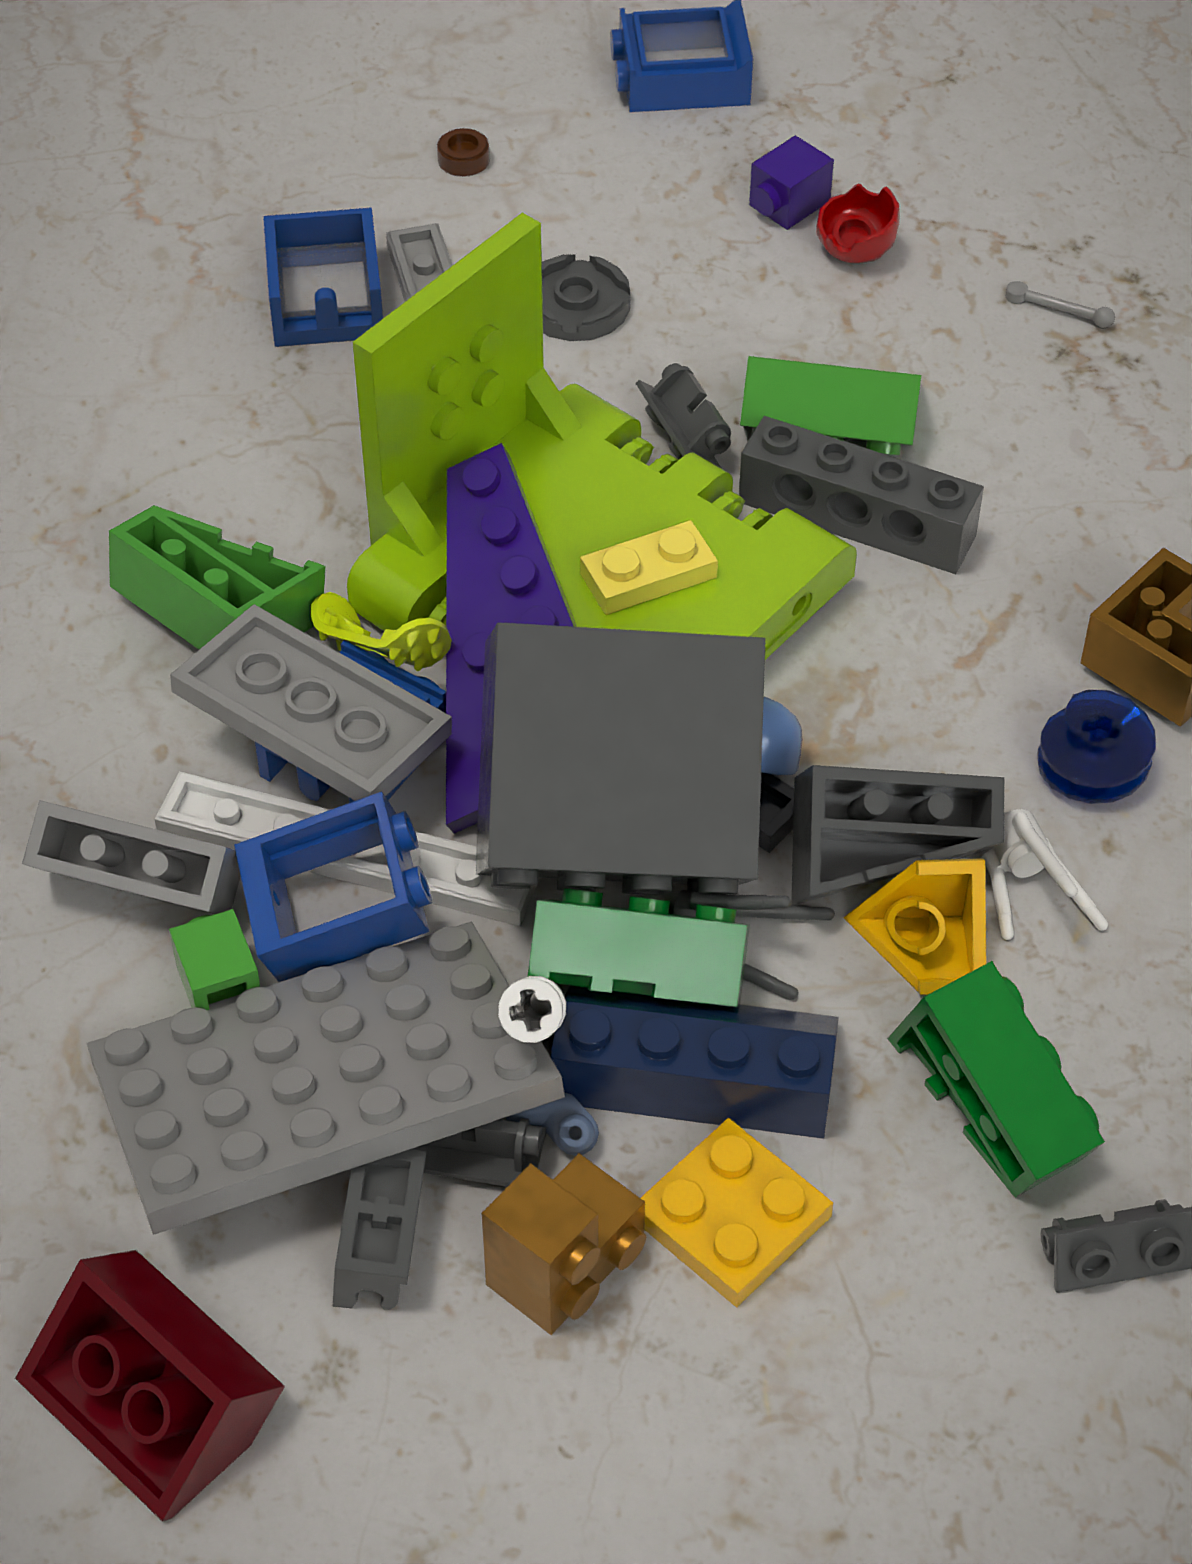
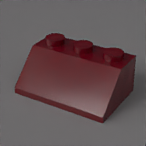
(147, 1380)

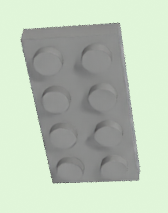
(311, 705)

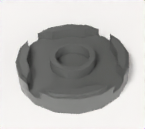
(583, 297)

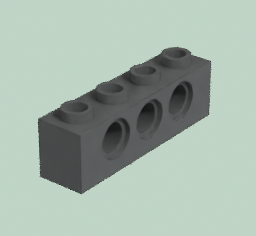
(861, 494)

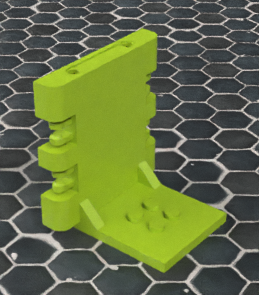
(467, 373)

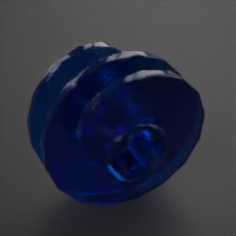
(1097, 747)

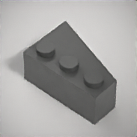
(877, 822)

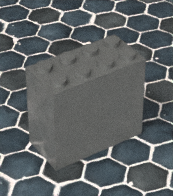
(620, 759)

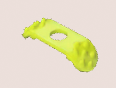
(414, 643)

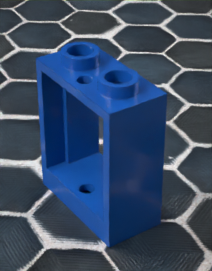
(316, 842)

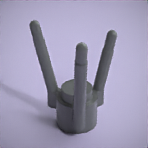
(757, 907)

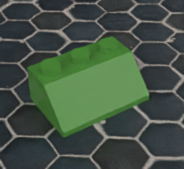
(834, 401)

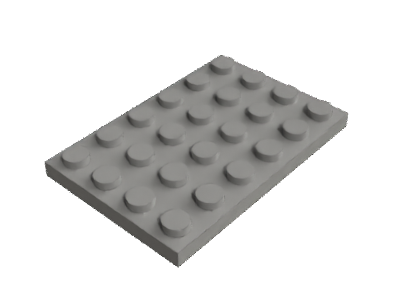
(316, 1075)

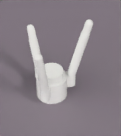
(1026, 854)

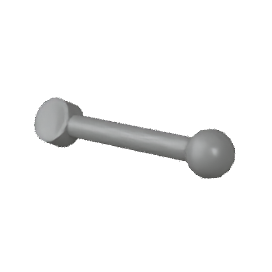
(1018, 292)

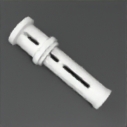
(533, 1026)

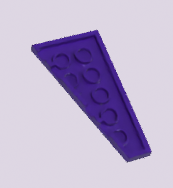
(493, 576)

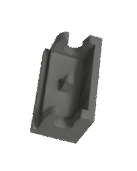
(378, 1228)

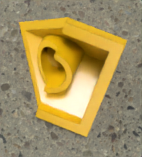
(928, 921)

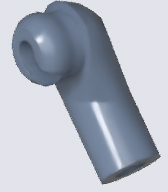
(565, 1123)

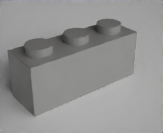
(132, 858)

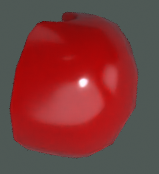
(859, 224)

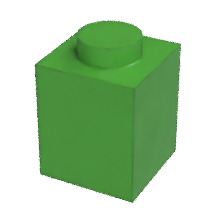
(213, 958)

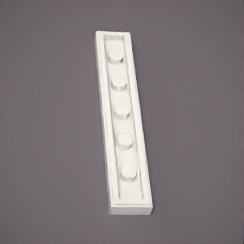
(234, 814)

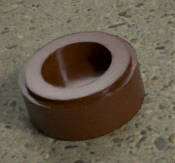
(463, 152)

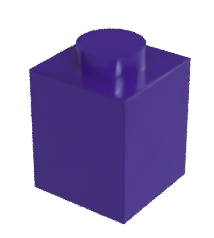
(791, 182)

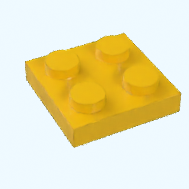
(733, 1211)

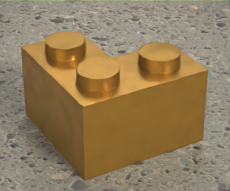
(1145, 637)
(560, 1239)

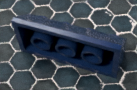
(697, 1060)

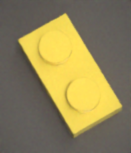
(648, 567)

